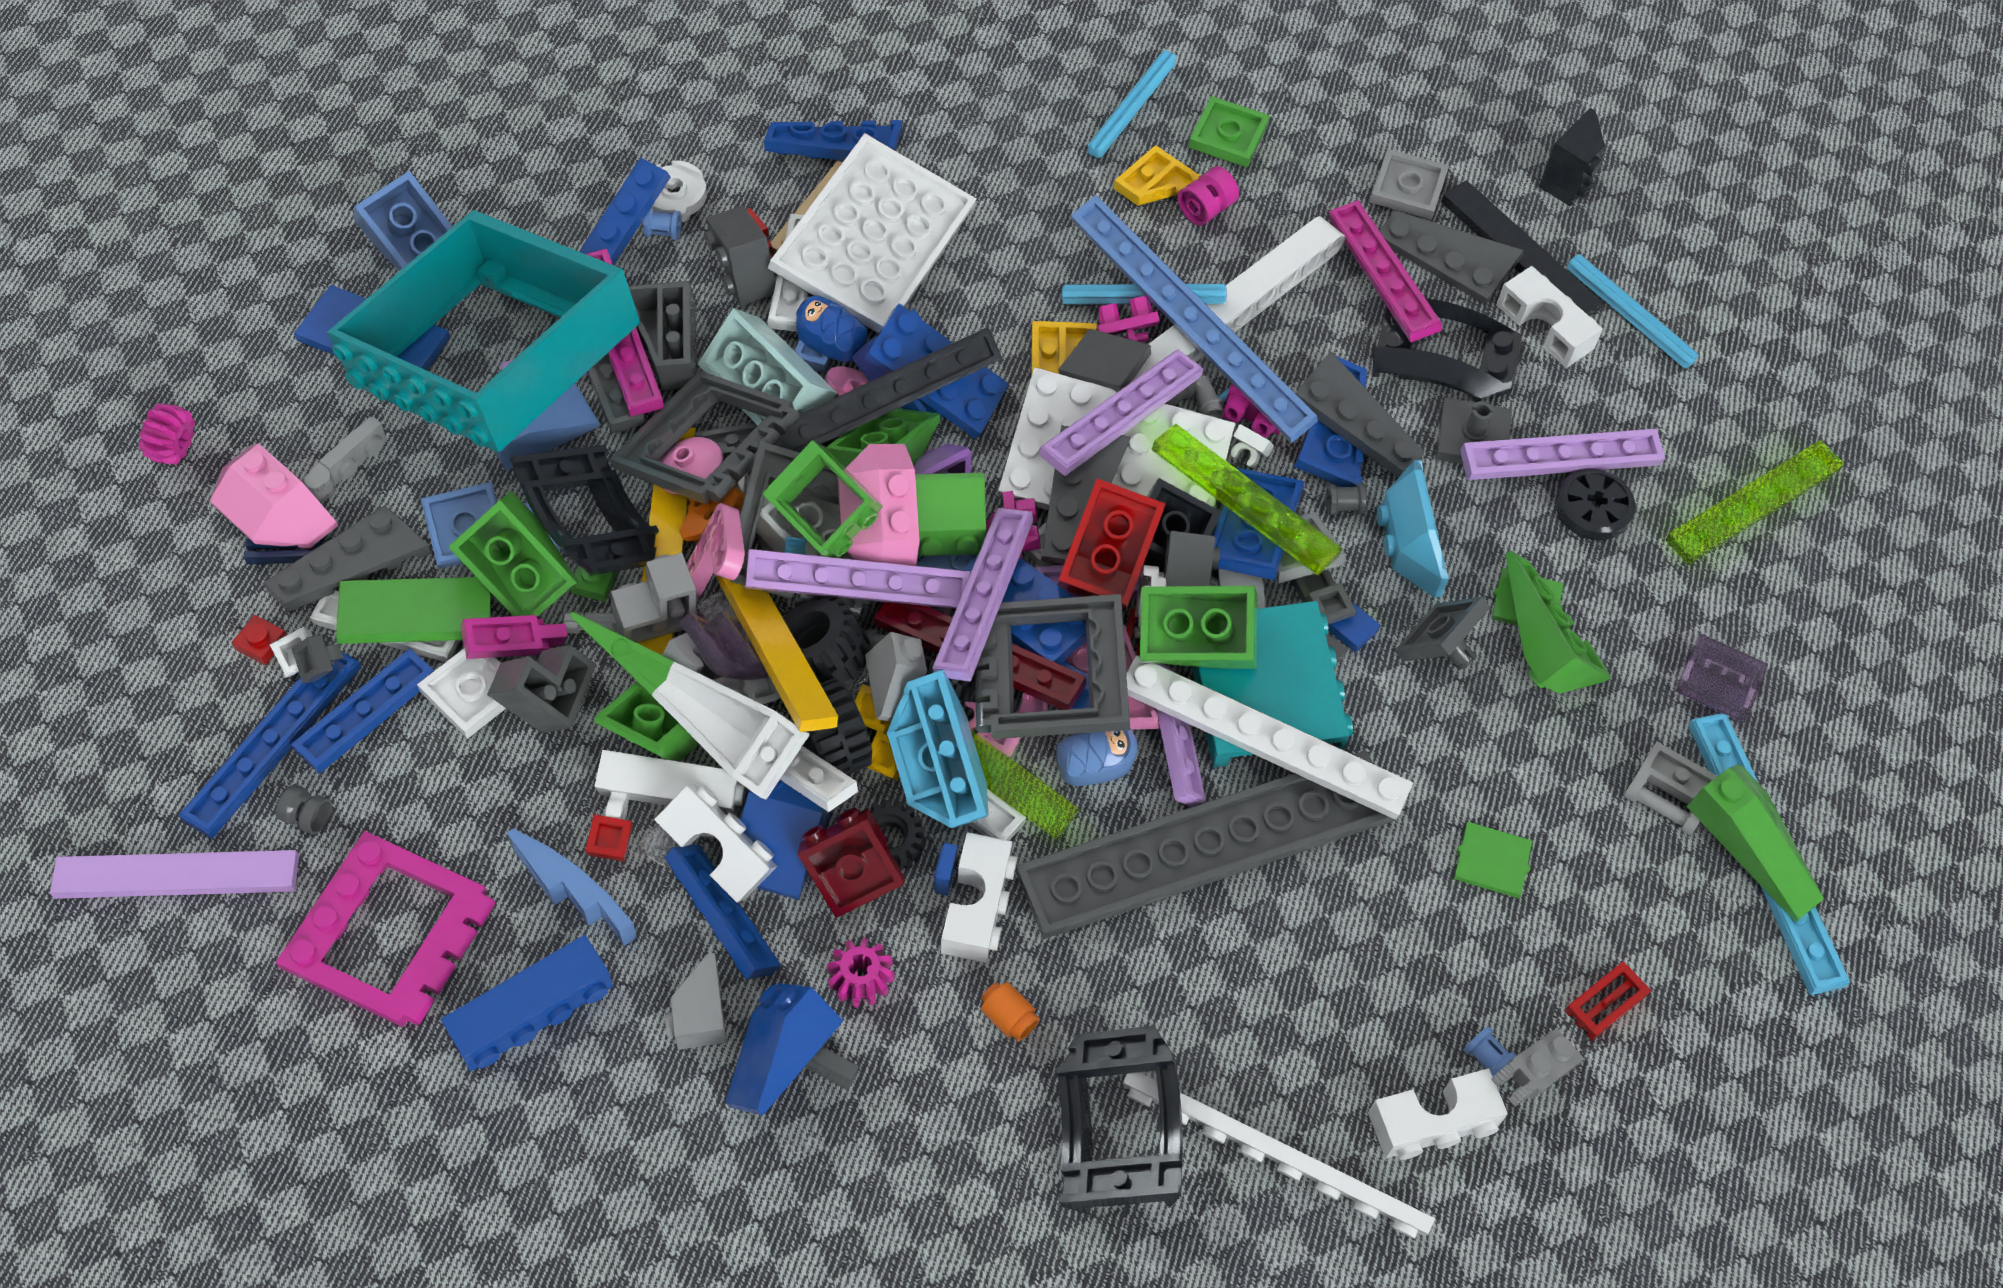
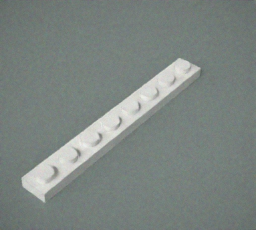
(1268, 738)
(1291, 1161)

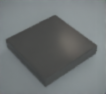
(1106, 360)

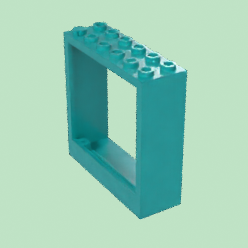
(485, 251)

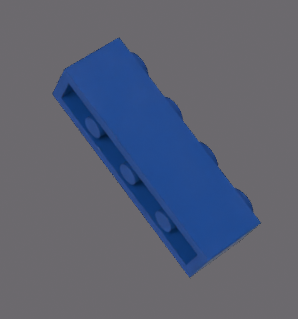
(527, 1003)

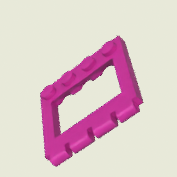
(428, 968)

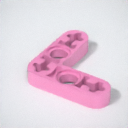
(718, 549)

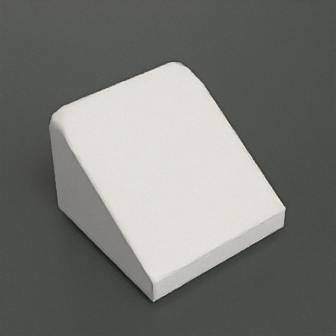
(283, 650)

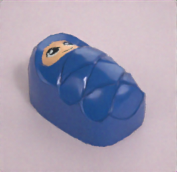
(829, 328)

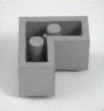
(659, 603)

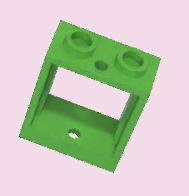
(798, 476)

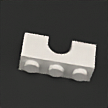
(1535, 297)
(743, 862)
(971, 928)
(1407, 1128)

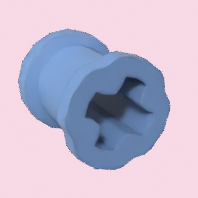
(663, 224)
(1489, 1051)

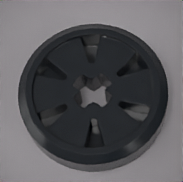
(1576, 509)

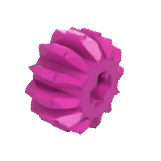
(166, 434)
(860, 986)

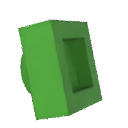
(593, 586)

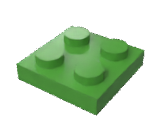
(1229, 131)

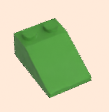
(895, 427)
(515, 558)
(1200, 626)

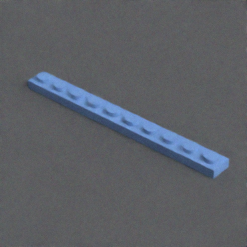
(1194, 319)

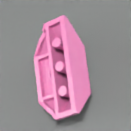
(890, 478)
(269, 501)

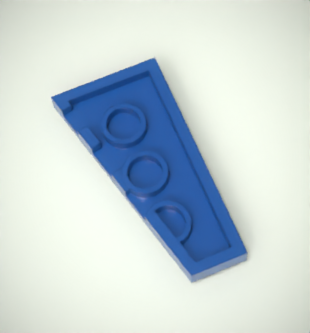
(829, 141)
(1327, 453)

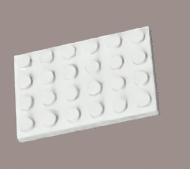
(872, 233)
(1063, 400)

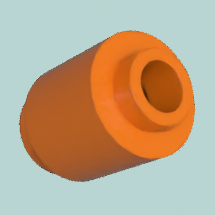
(1009, 1011)

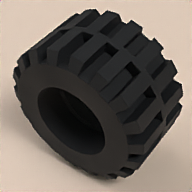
(829, 638)
(848, 744)

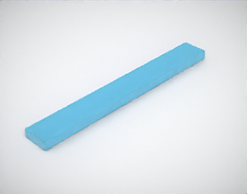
(1807, 937)

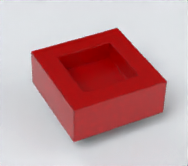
(256, 638)
(609, 838)

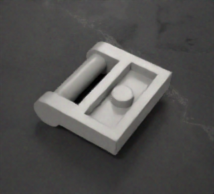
(1674, 776)

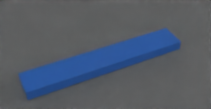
(265, 748)

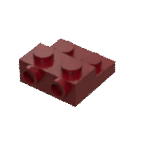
(850, 861)

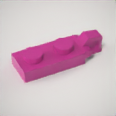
(509, 636)

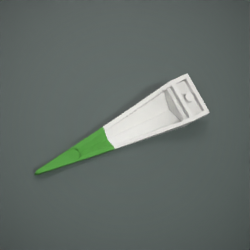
(739, 733)

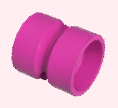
(1208, 195)

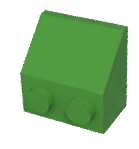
(951, 513)
(646, 723)

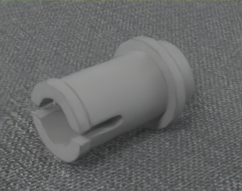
(1207, 399)

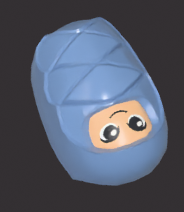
(1096, 756)

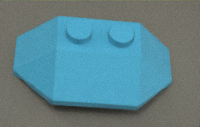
(1412, 532)
(937, 753)

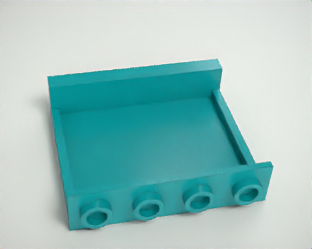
(1291, 679)

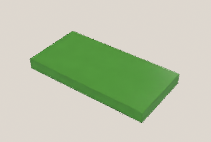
(408, 609)

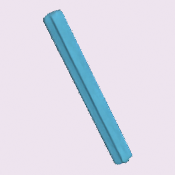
(1131, 104)
(1121, 293)
(1632, 311)

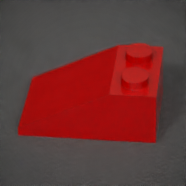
(1111, 542)

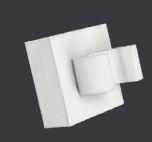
(1252, 442)

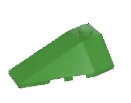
(1549, 645)
(1751, 829)

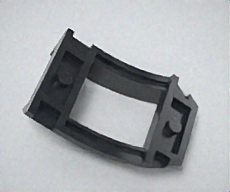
(1498, 365)
(587, 466)
(1121, 1179)

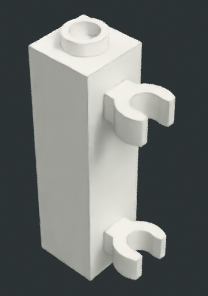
(660, 781)

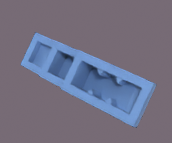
(563, 879)

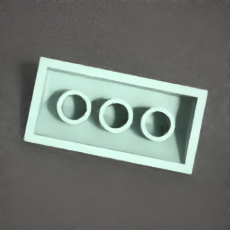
(759, 359)

